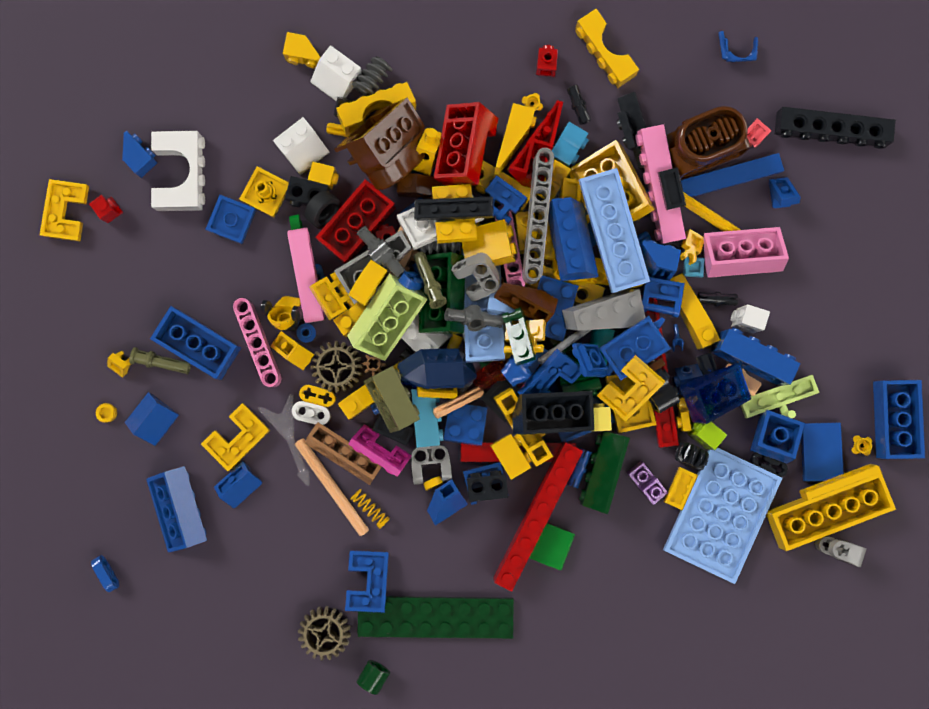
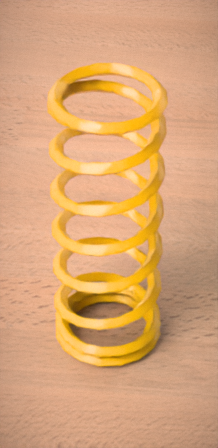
(380, 525)

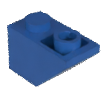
(136, 156)
(446, 502)

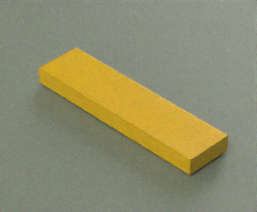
(839, 481)

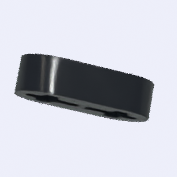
(767, 467)

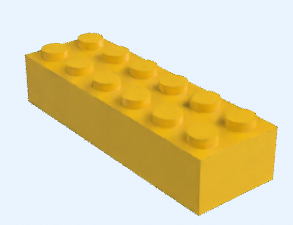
(826, 514)

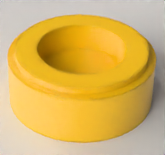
(106, 412)
(434, 482)

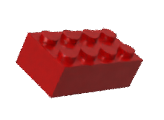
(363, 208)

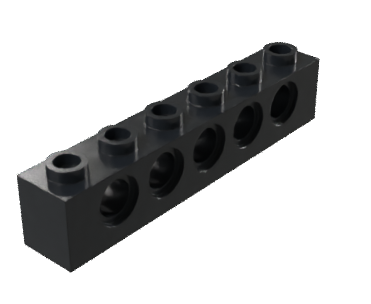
(882, 128)

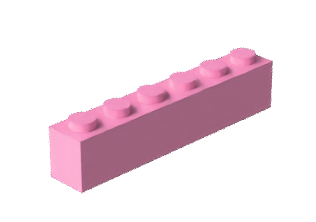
(656, 158)

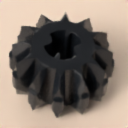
(691, 456)

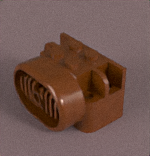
(708, 141)
(387, 144)

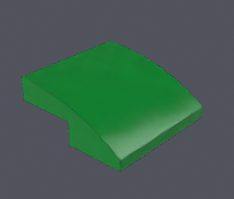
(553, 546)

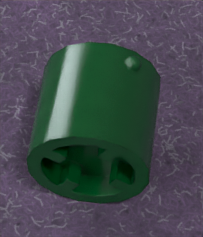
(373, 677)

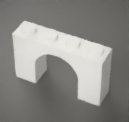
(189, 194)

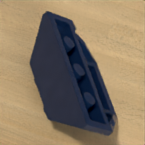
(437, 369)

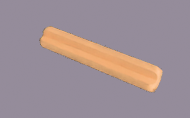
(460, 401)

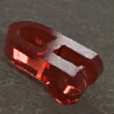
(486, 377)

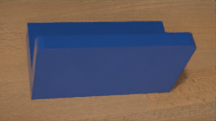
(237, 485)

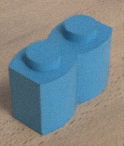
(569, 144)

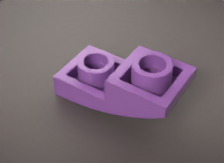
(647, 482)

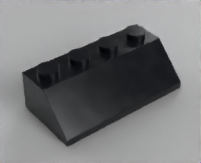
(553, 413)

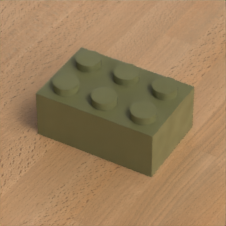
(392, 399)

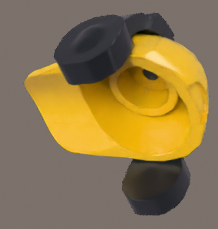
(285, 313)

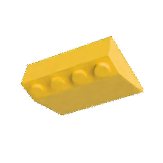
(614, 157)

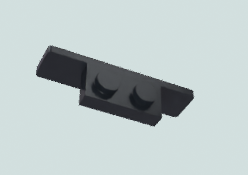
(630, 122)

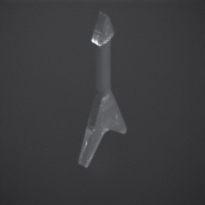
(285, 426)

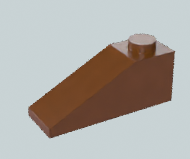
(417, 186)
(534, 302)

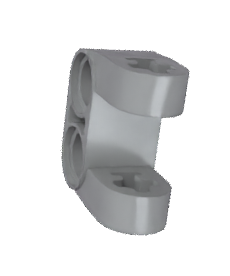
(481, 273)
(417, 472)
(842, 550)

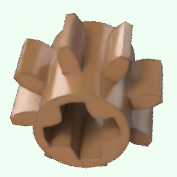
(368, 364)

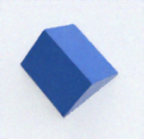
(151, 419)

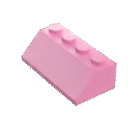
(744, 252)

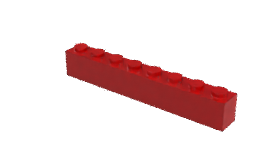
(537, 516)

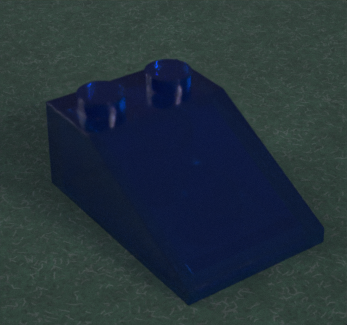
(715, 393)

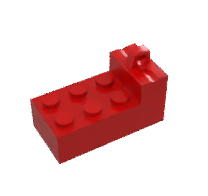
(463, 143)

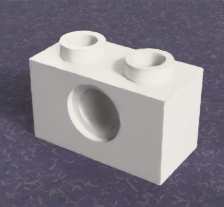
(750, 318)

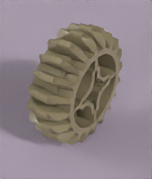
(336, 357)
(331, 635)

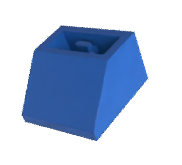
(660, 260)

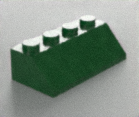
(453, 289)
(604, 471)

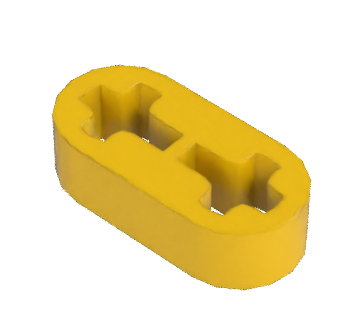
(316, 400)

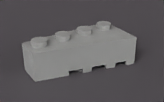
(351, 271)
(607, 312)

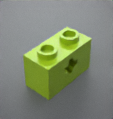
(707, 435)

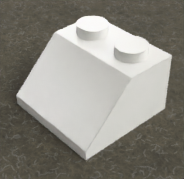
(335, 74)
(301, 146)
(421, 340)

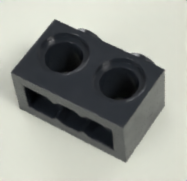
(309, 189)
(487, 492)

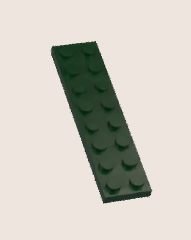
(440, 618)

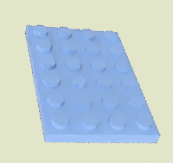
(723, 515)

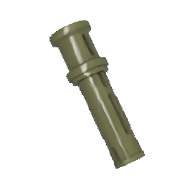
(431, 287)
(151, 359)

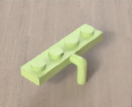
(780, 397)

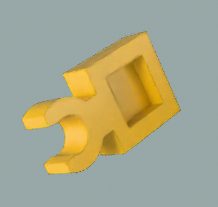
(692, 245)
(683, 418)

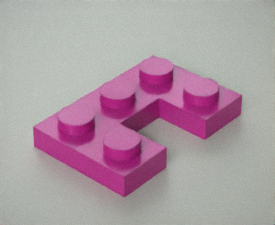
(365, 442)

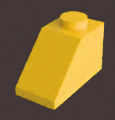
(292, 350)

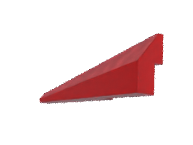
(541, 138)

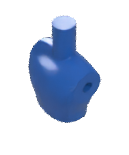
(516, 374)

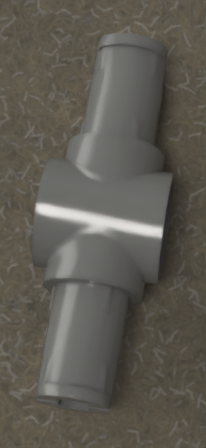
(381, 251)
(473, 318)

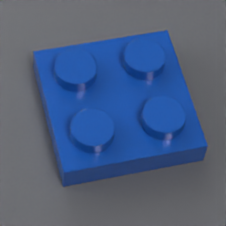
(230, 219)
(466, 425)

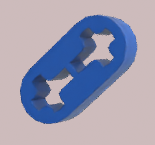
(411, 280)
(105, 573)

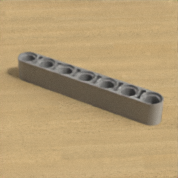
(541, 207)

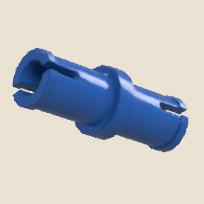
(579, 469)

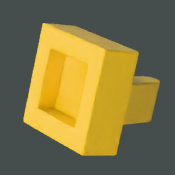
(117, 364)

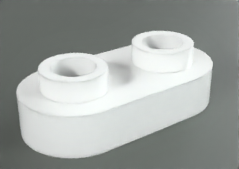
(311, 414)

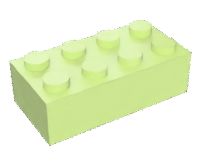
(386, 318)

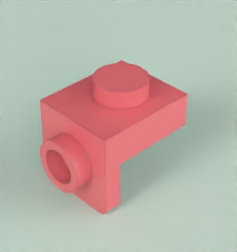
(757, 133)

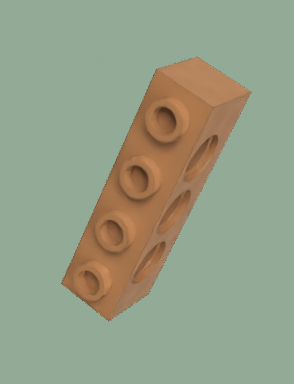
(341, 453)

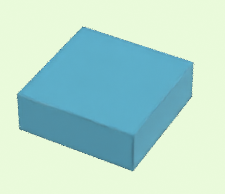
(695, 269)

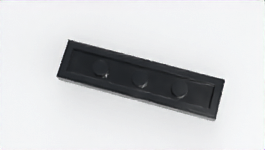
(454, 208)

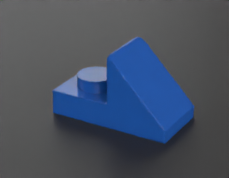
(783, 193)

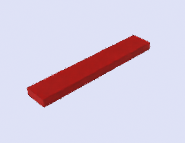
(485, 453)

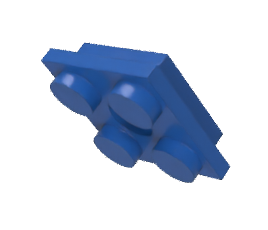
(590, 360)

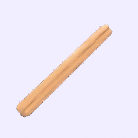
(332, 487)

